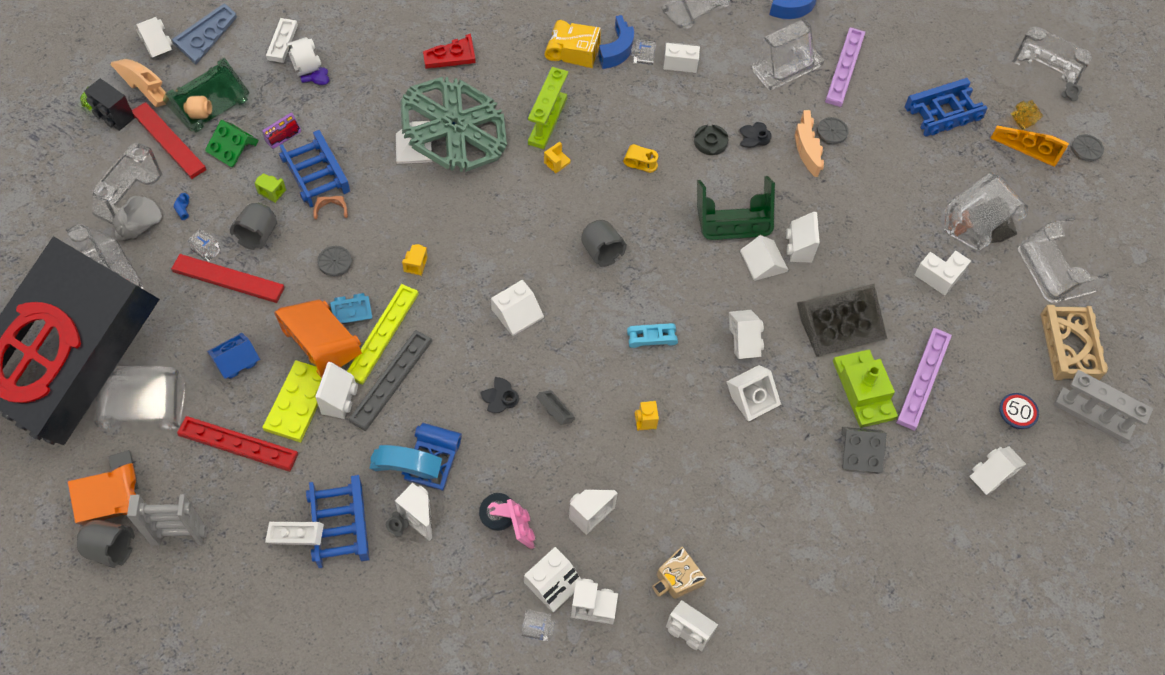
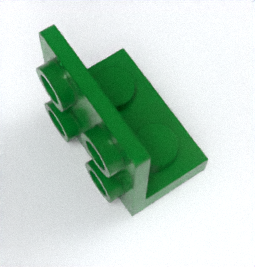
(229, 142)

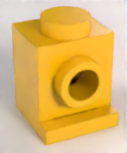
(415, 259)
(647, 416)

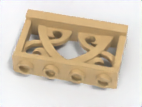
(1087, 333)

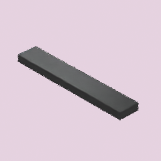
(390, 380)

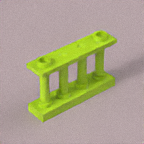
(547, 108)

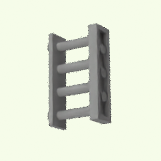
(1098, 416)
(166, 520)

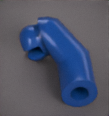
(181, 204)

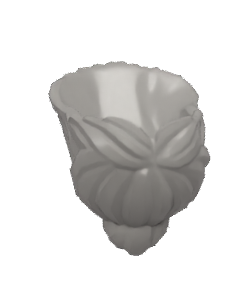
(135, 217)

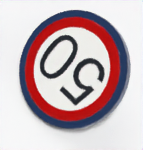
(1019, 411)

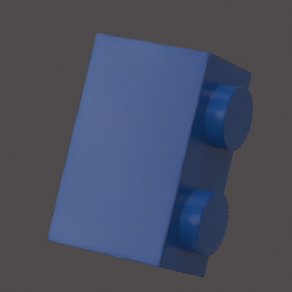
(234, 356)

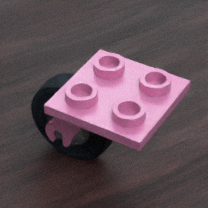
(499, 513)

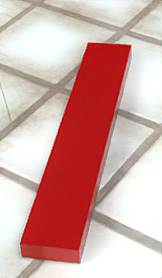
(168, 140)
(228, 278)
(237, 443)

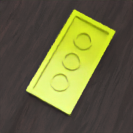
(295, 403)

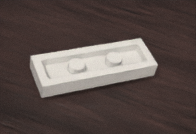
(283, 34)
(294, 533)

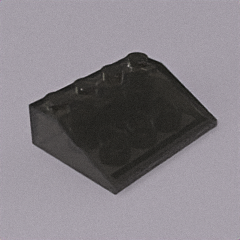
(842, 320)

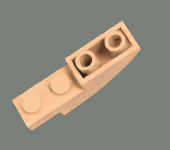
(139, 76)
(808, 145)

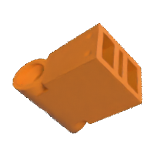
(102, 494)

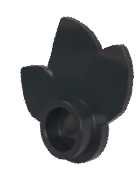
(755, 135)
(497, 396)

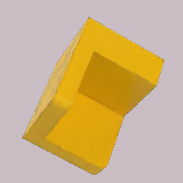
(555, 158)

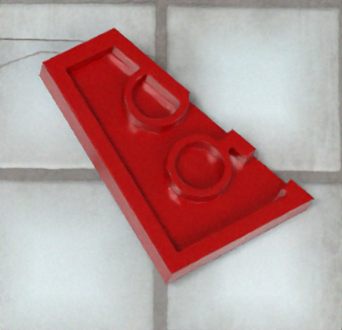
(452, 54)

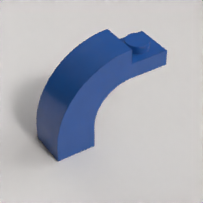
(791, 8)
(619, 50)

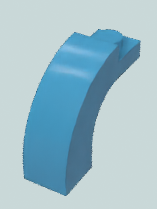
(405, 460)

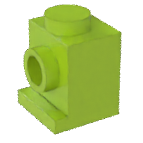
(270, 187)

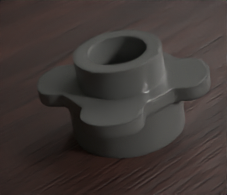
(1067, 93)
(393, 528)

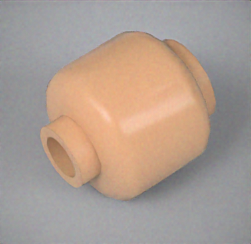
(198, 107)

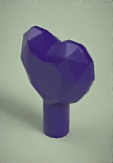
(318, 77)

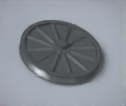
(832, 130)
(1087, 147)
(334, 260)

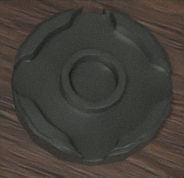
(711, 139)

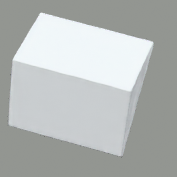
(763, 258)

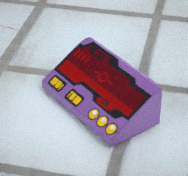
(281, 131)

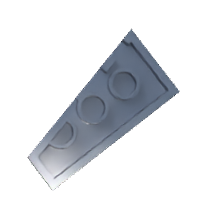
(202, 35)

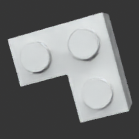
(153, 36)
(942, 274)
(747, 333)
(1000, 466)
(592, 603)

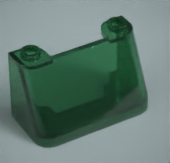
(218, 85)

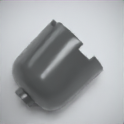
(254, 225)
(603, 242)
(105, 542)

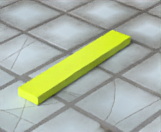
(382, 333)

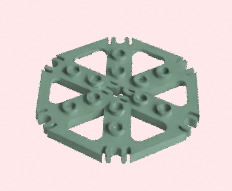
(450, 112)

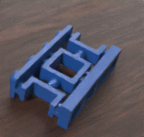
(942, 95)

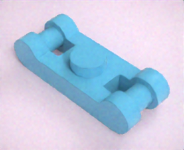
(652, 335)

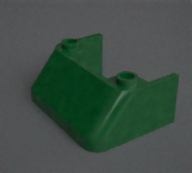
(737, 222)

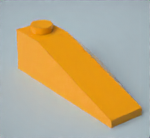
(1037, 145)

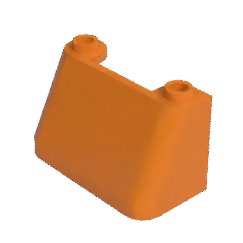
(318, 334)

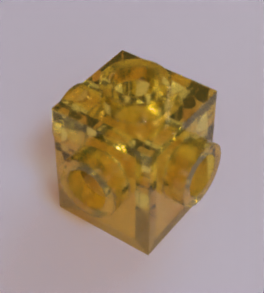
(1026, 114)

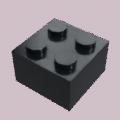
(109, 104)

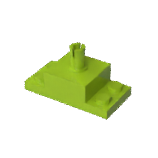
(866, 387)

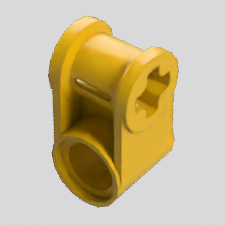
(640, 157)

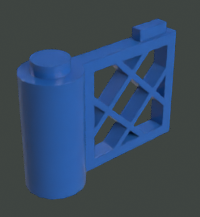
(442, 442)

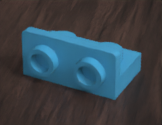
(352, 309)

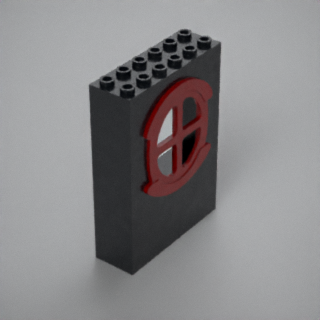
(96, 323)

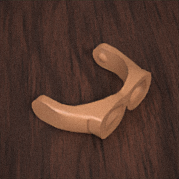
(322, 201)

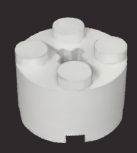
(303, 56)

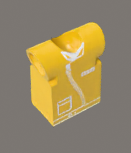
(574, 43)

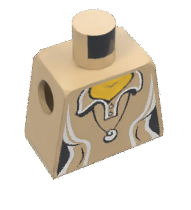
(679, 575)

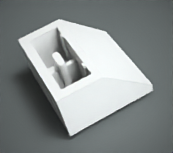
(691, 626)

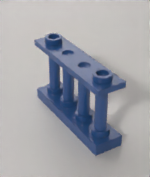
(325, 155)
(357, 528)

